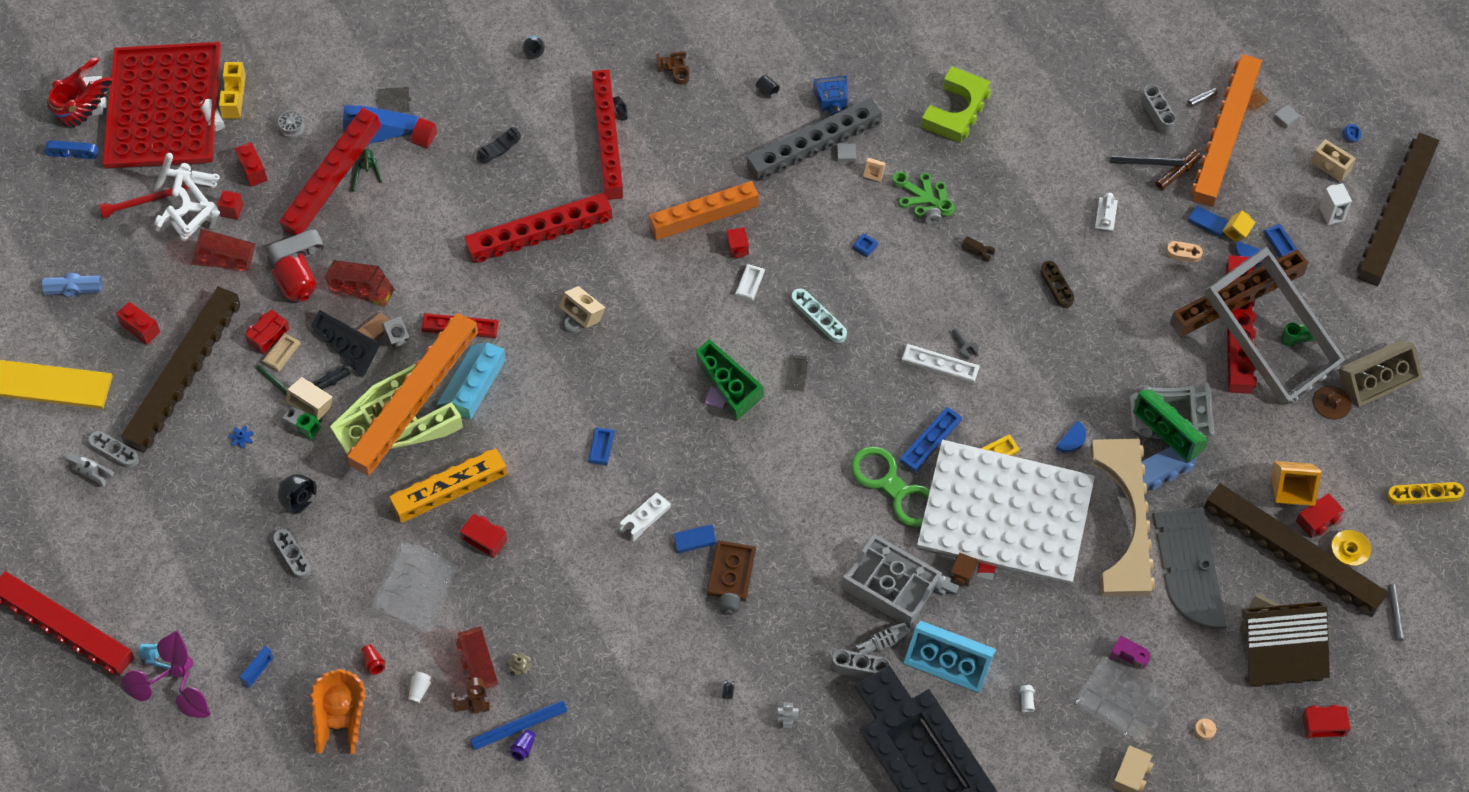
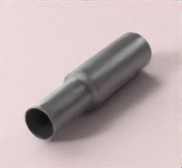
(1202, 97)

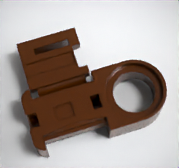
(676, 64)
(473, 699)

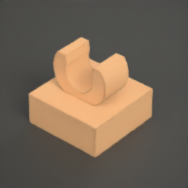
(874, 169)

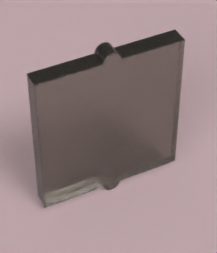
(394, 99)

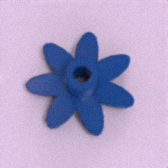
(241, 436)

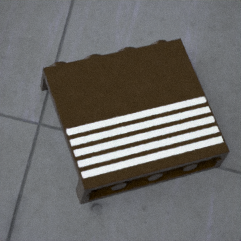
(1287, 643)

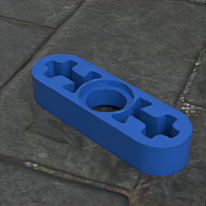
(64, 148)

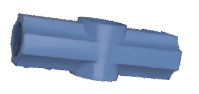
(72, 285)

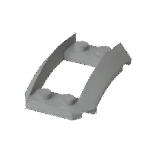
(1200, 404)

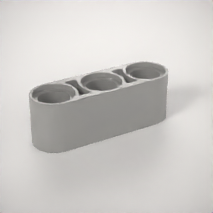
(1158, 109)
(303, 243)
(853, 659)

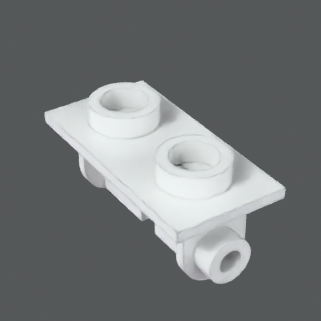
(1106, 212)

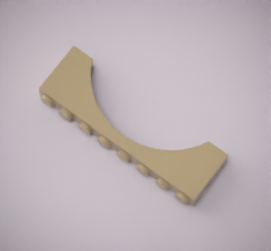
(1123, 463)

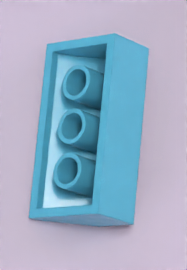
(473, 378)
(949, 656)

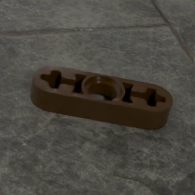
(1057, 277)

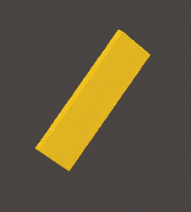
(54, 384)

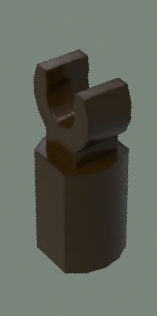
(978, 248)

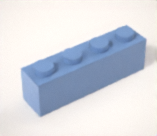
(1165, 466)

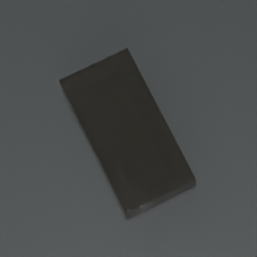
(797, 373)

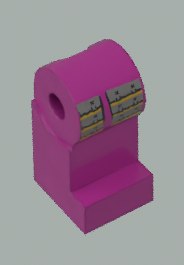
(1130, 652)

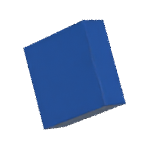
(865, 245)

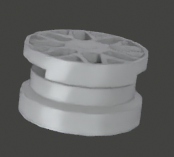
(292, 125)

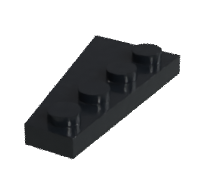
(347, 341)

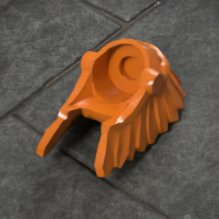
(337, 705)

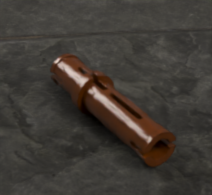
(1163, 182)

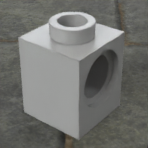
(395, 323)

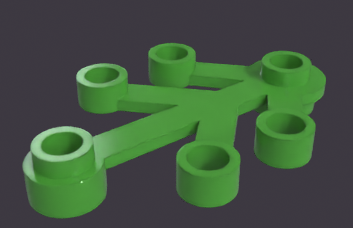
(925, 195)

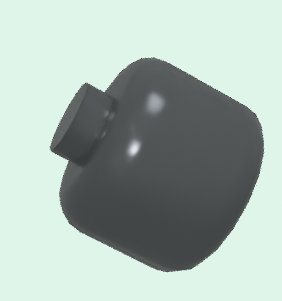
(729, 603)

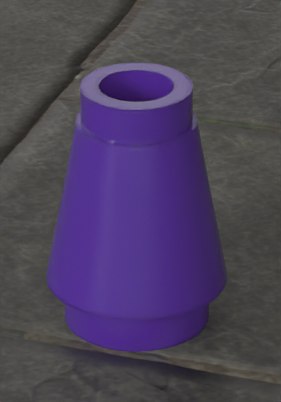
(522, 746)

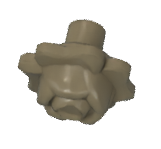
(519, 664)

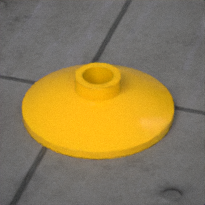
(1351, 540)

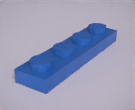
(930, 439)

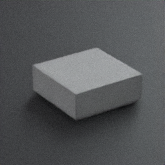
(1287, 116)
(846, 152)

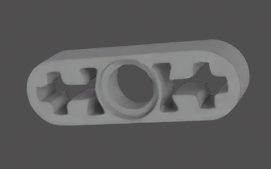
(110, 442)
(292, 545)

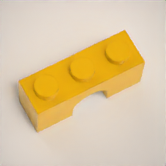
(232, 96)

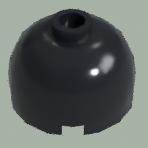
(295, 492)

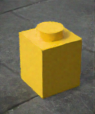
(1239, 226)

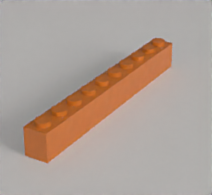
(1227, 129)
(412, 394)

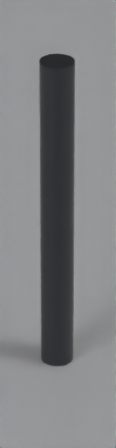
(1147, 161)

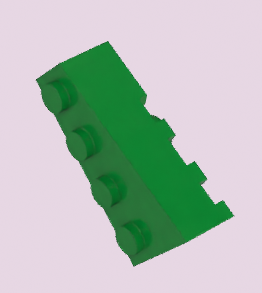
(732, 382)

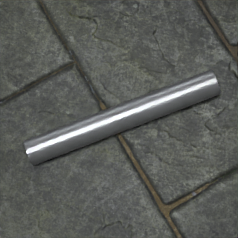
(1396, 612)

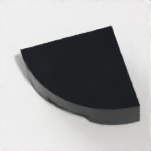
(620, 107)

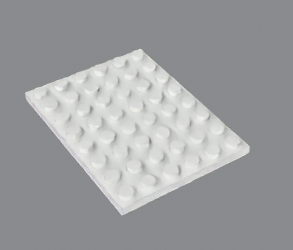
(1006, 511)

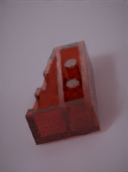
(222, 251)
(476, 657)

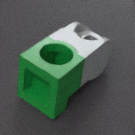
(301, 422)

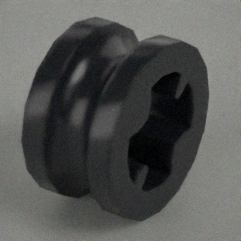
(728, 689)

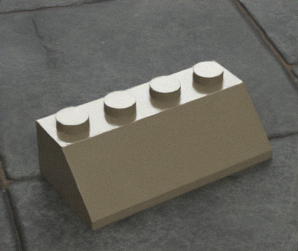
(1381, 372)

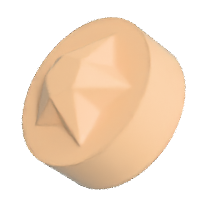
(1205, 729)

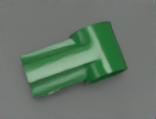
(1299, 334)

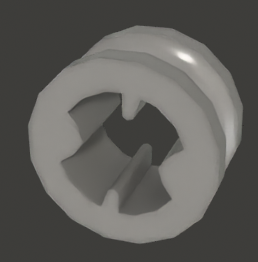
(933, 216)

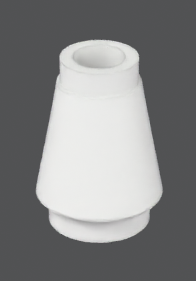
(418, 687)

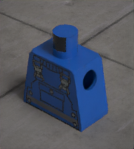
(831, 93)

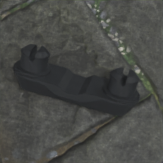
(499, 146)

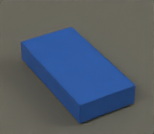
(1208, 221)
(1279, 240)
(601, 446)
(695, 538)
(256, 667)

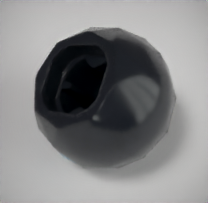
(533, 44)

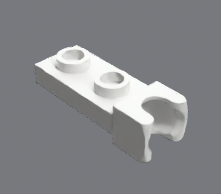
(644, 516)

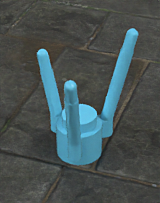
(148, 653)

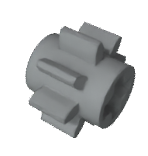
(787, 715)

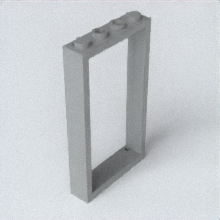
(1302, 310)

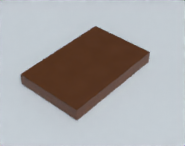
(731, 569)

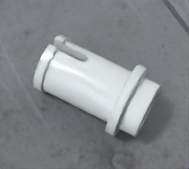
(1027, 698)

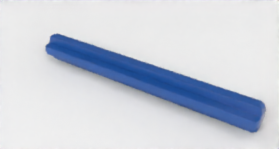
(518, 725)

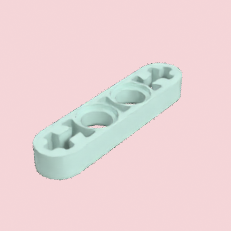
(821, 314)

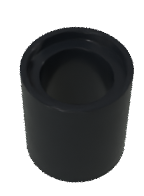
(767, 85)

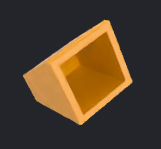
(1295, 482)

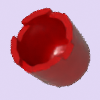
(294, 278)

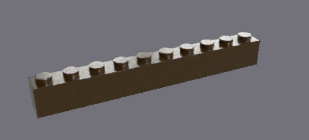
(1397, 210)
(180, 370)
(1296, 550)

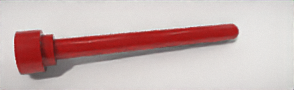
(108, 209)

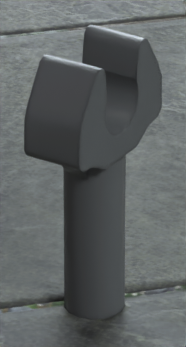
(965, 345)

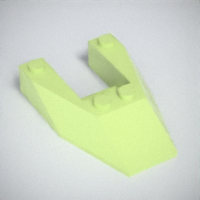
(360, 415)

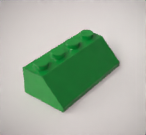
(1169, 425)

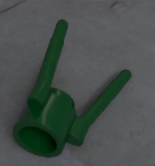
(366, 160)

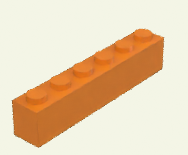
(703, 210)

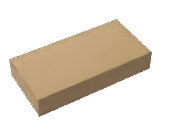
(281, 352)

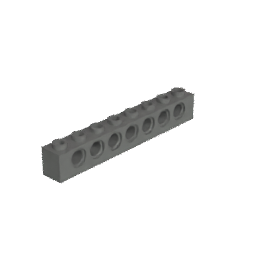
(814, 139)

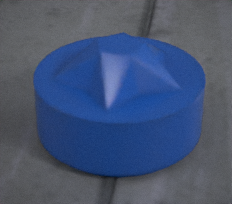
(1351, 133)

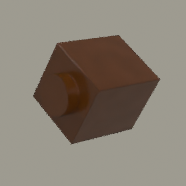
(963, 570)

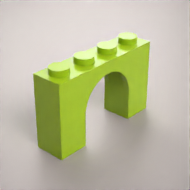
(956, 125)

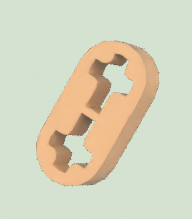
(1184, 251)

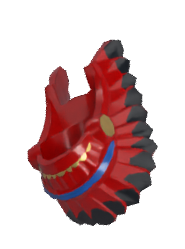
(73, 100)

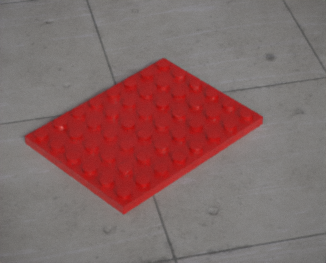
(158, 106)

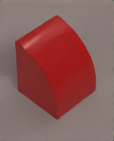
(423, 133)

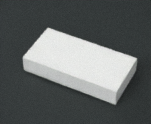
(750, 282)

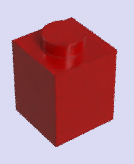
(230, 205)
(737, 242)

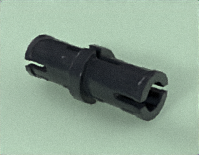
(332, 377)

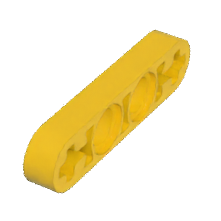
(1424, 490)

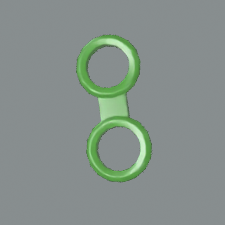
(890, 484)

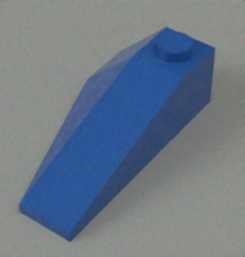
(393, 123)

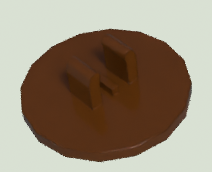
(1332, 402)

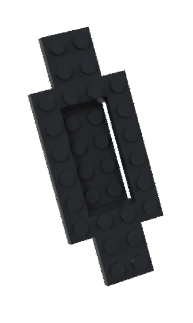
(906, 745)

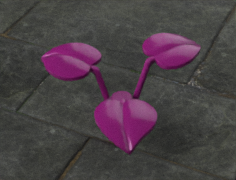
(173, 650)

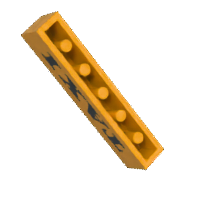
(448, 485)

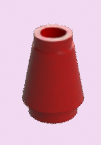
(373, 661)

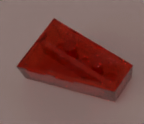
(360, 281)

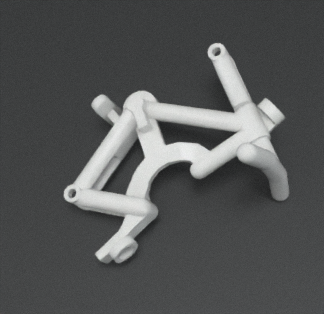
(204, 209)

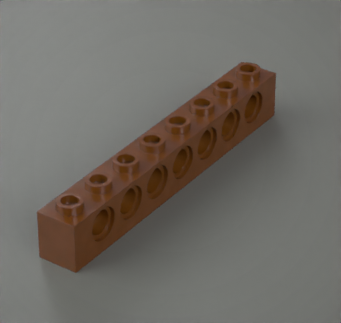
(1236, 294)

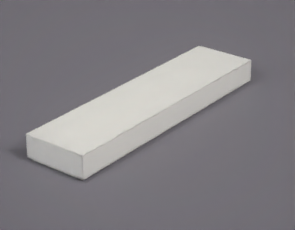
(940, 363)

